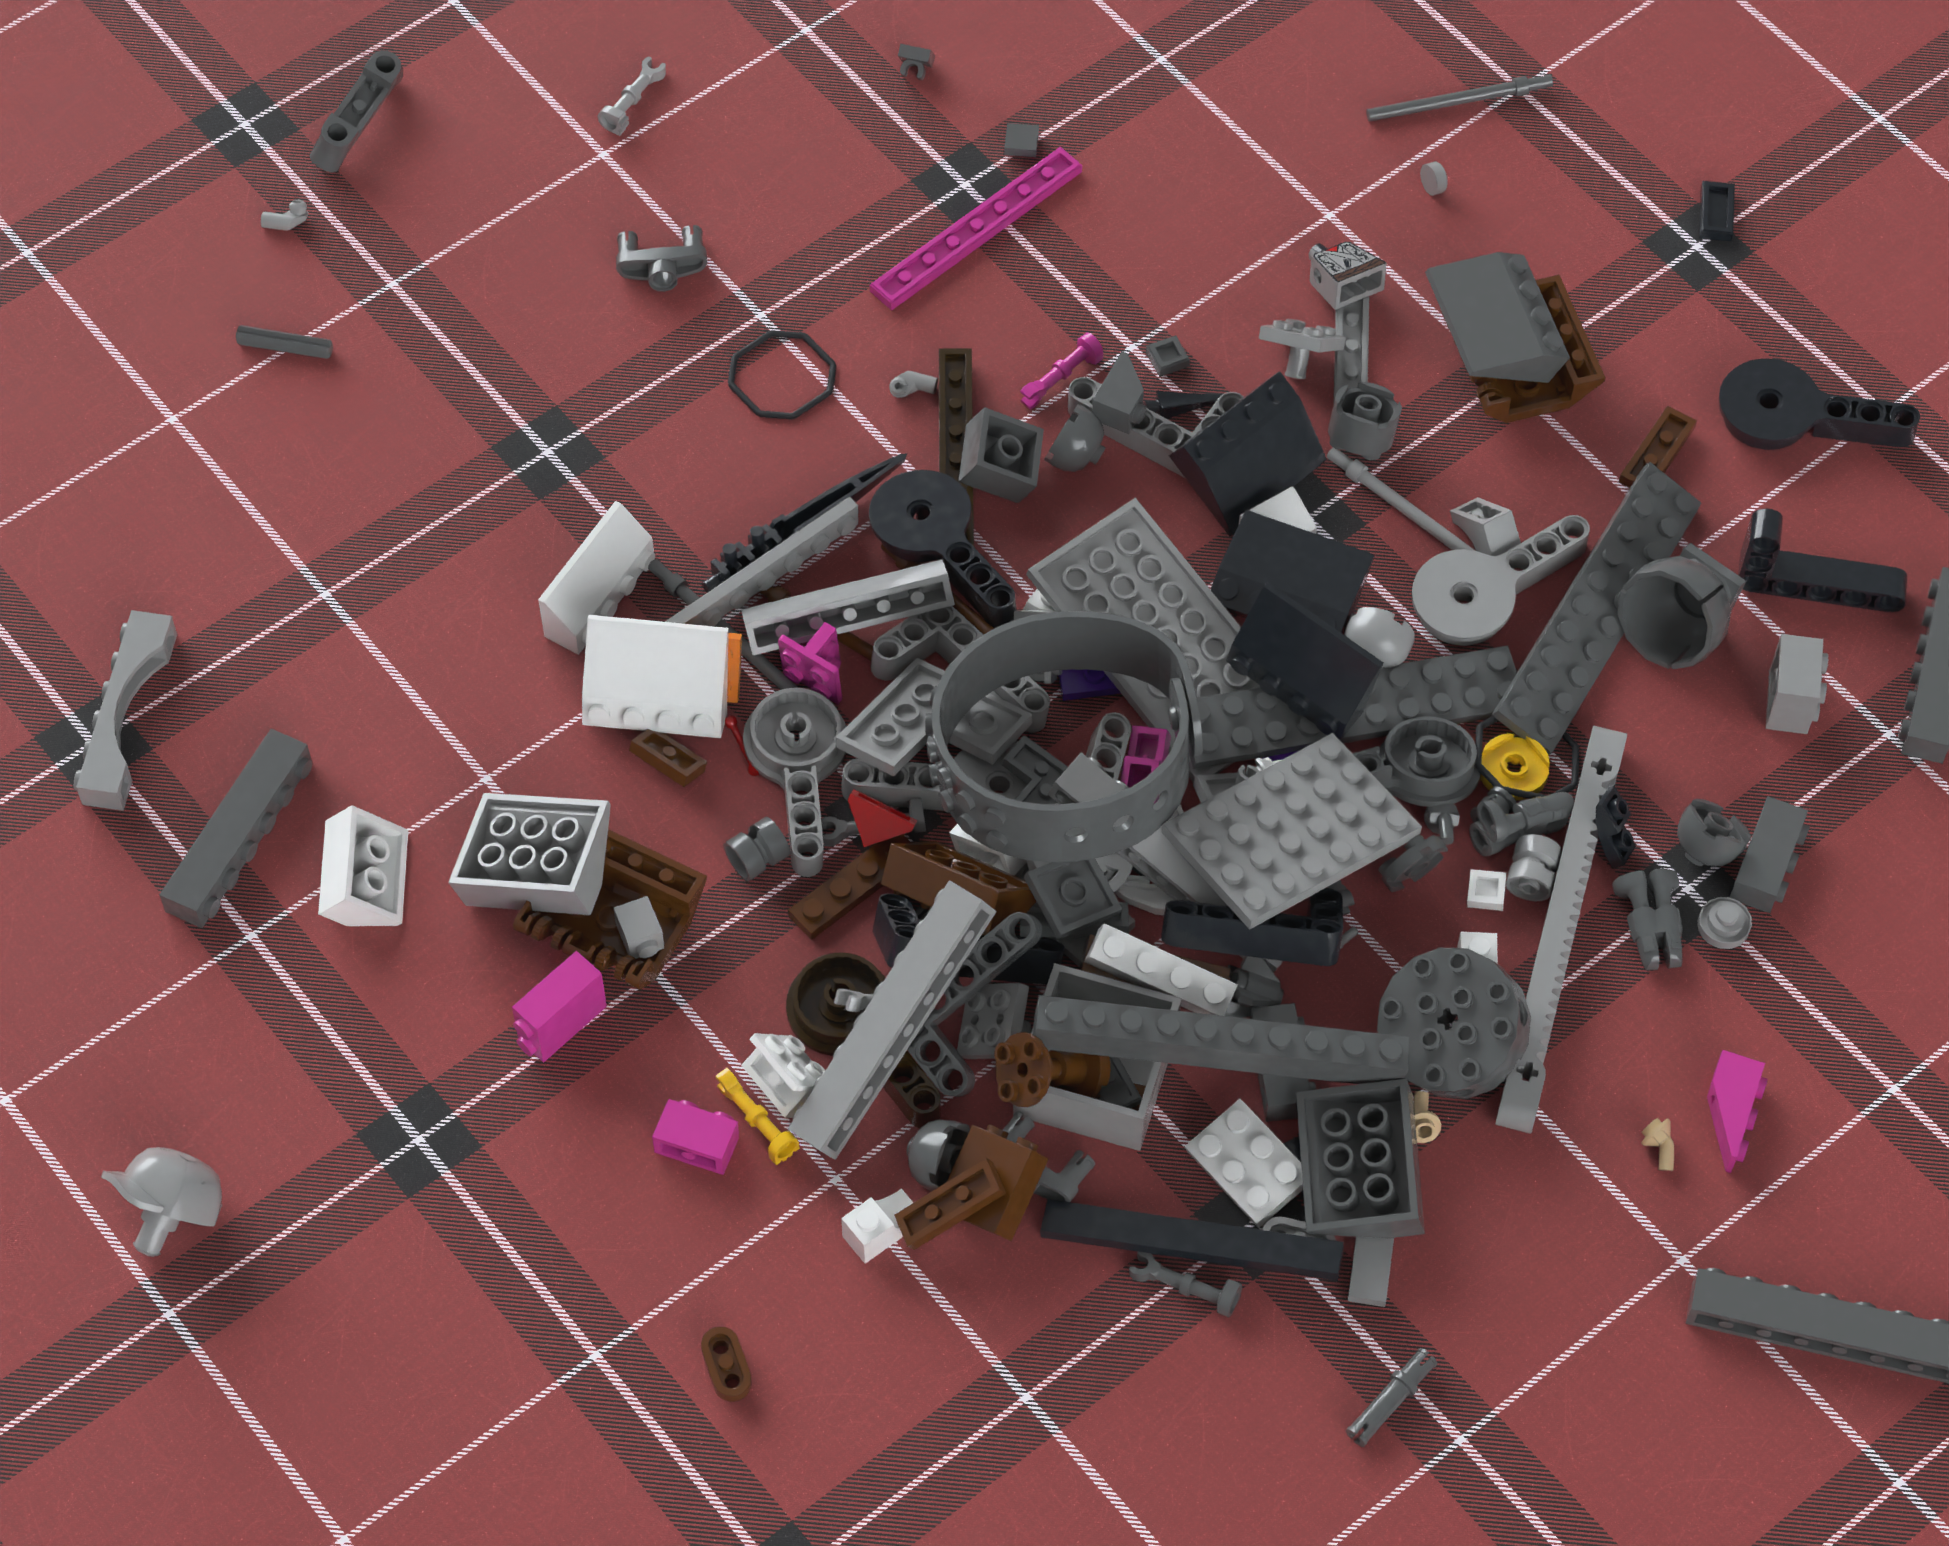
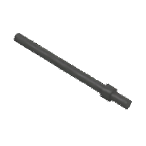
(1519, 87)
(678, 587)

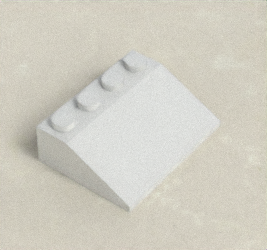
(655, 676)

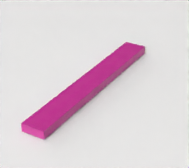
(975, 228)

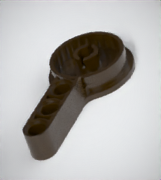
(826, 1026)

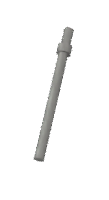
(1359, 472)

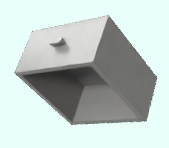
(1090, 1115)

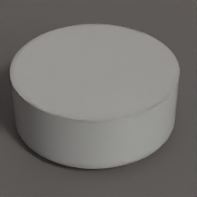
(1433, 178)

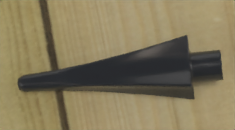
(1173, 403)

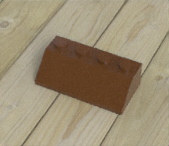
(925, 868)

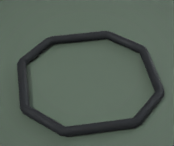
(787, 334)
(1516, 792)

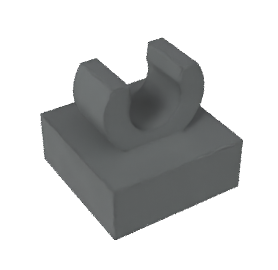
(915, 57)

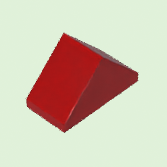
(877, 820)

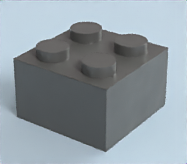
(1001, 455)

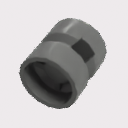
(754, 850)

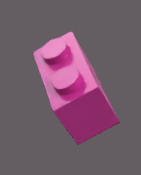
(696, 1136)

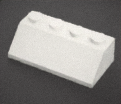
(596, 577)

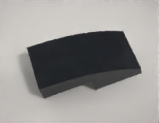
(1611, 817)

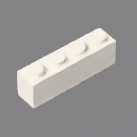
(1159, 971)

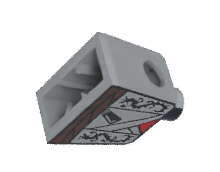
(1345, 273)

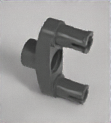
(663, 264)
(1053, 1185)

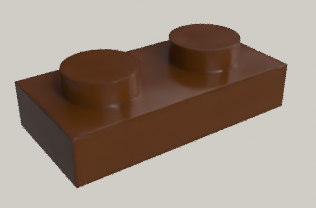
(668, 756)

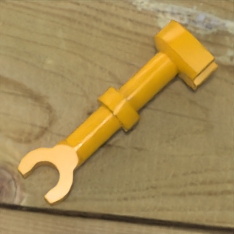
(781, 1144)

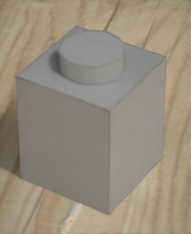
(639, 928)

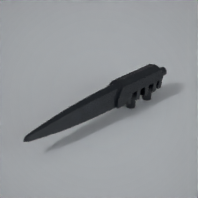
(765, 538)

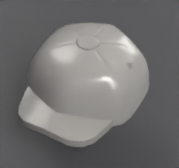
(169, 1190)

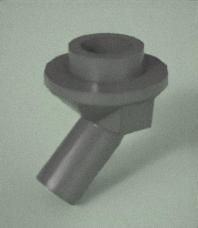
(1442, 820)

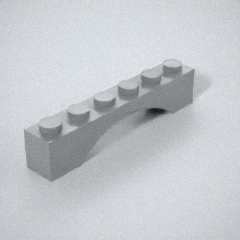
(143, 650)

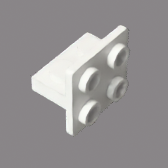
(782, 1070)

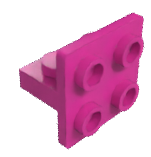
(814, 664)

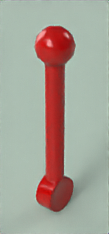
(731, 722)

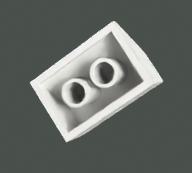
(363, 869)

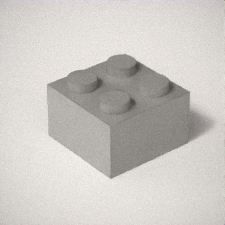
(1796, 684)

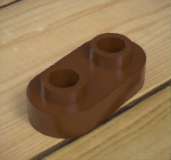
(727, 1365)

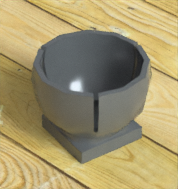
(1679, 607)

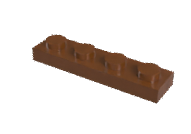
(843, 890)

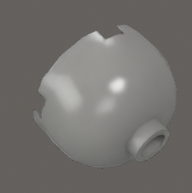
(1381, 635)

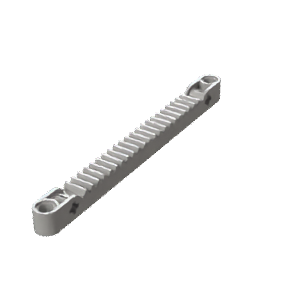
(1599, 771)

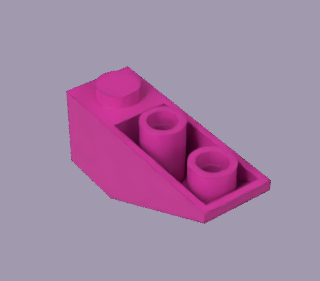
(1731, 1099)

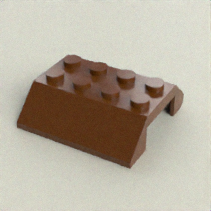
(1581, 374)
(628, 875)

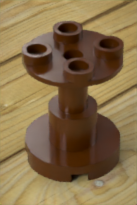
(1028, 1069)

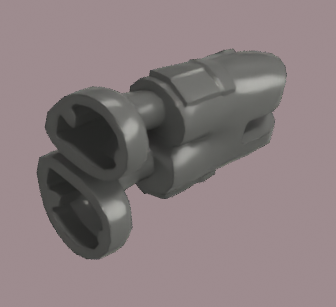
(1530, 816)
(1652, 927)

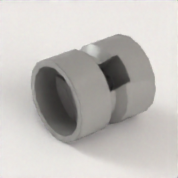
(1533, 867)

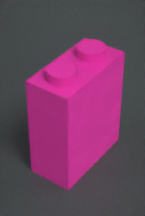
(559, 1007)

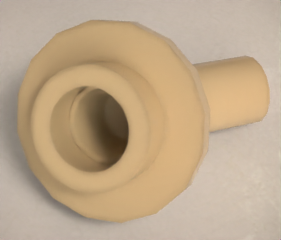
(1427, 1123)
(1658, 1135)

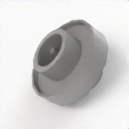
(1724, 922)

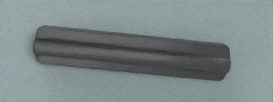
(284, 341)

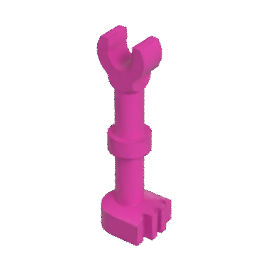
(1087, 348)

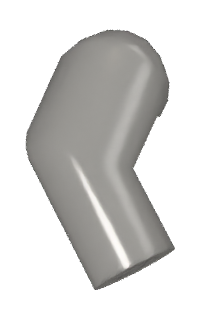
(288, 220)
(911, 382)

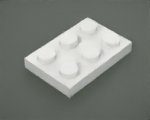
(1248, 1162)

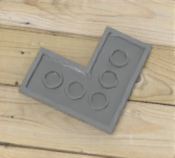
(894, 723)

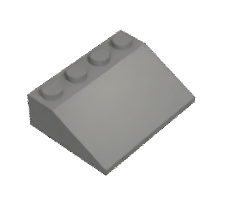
(533, 853)

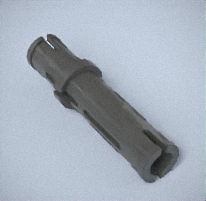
(1402, 1384)

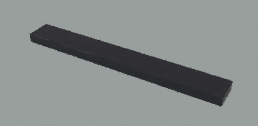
(1192, 1239)

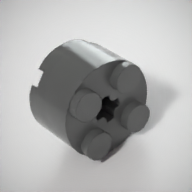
(1364, 420)

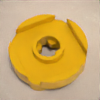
(1516, 750)

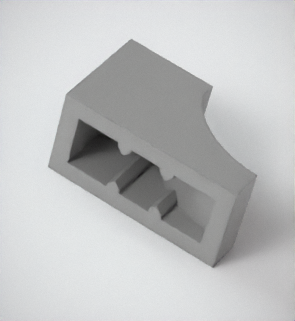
(1487, 526)

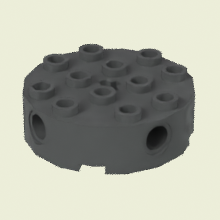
(1489, 1028)

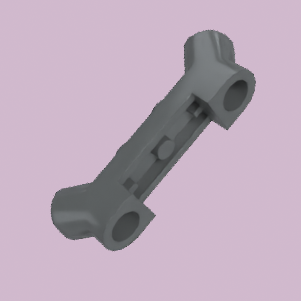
(356, 110)

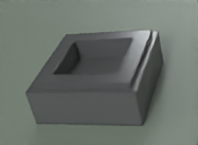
(1021, 140)
(1167, 356)

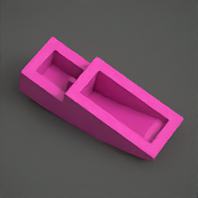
(1146, 752)

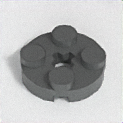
(1415, 863)

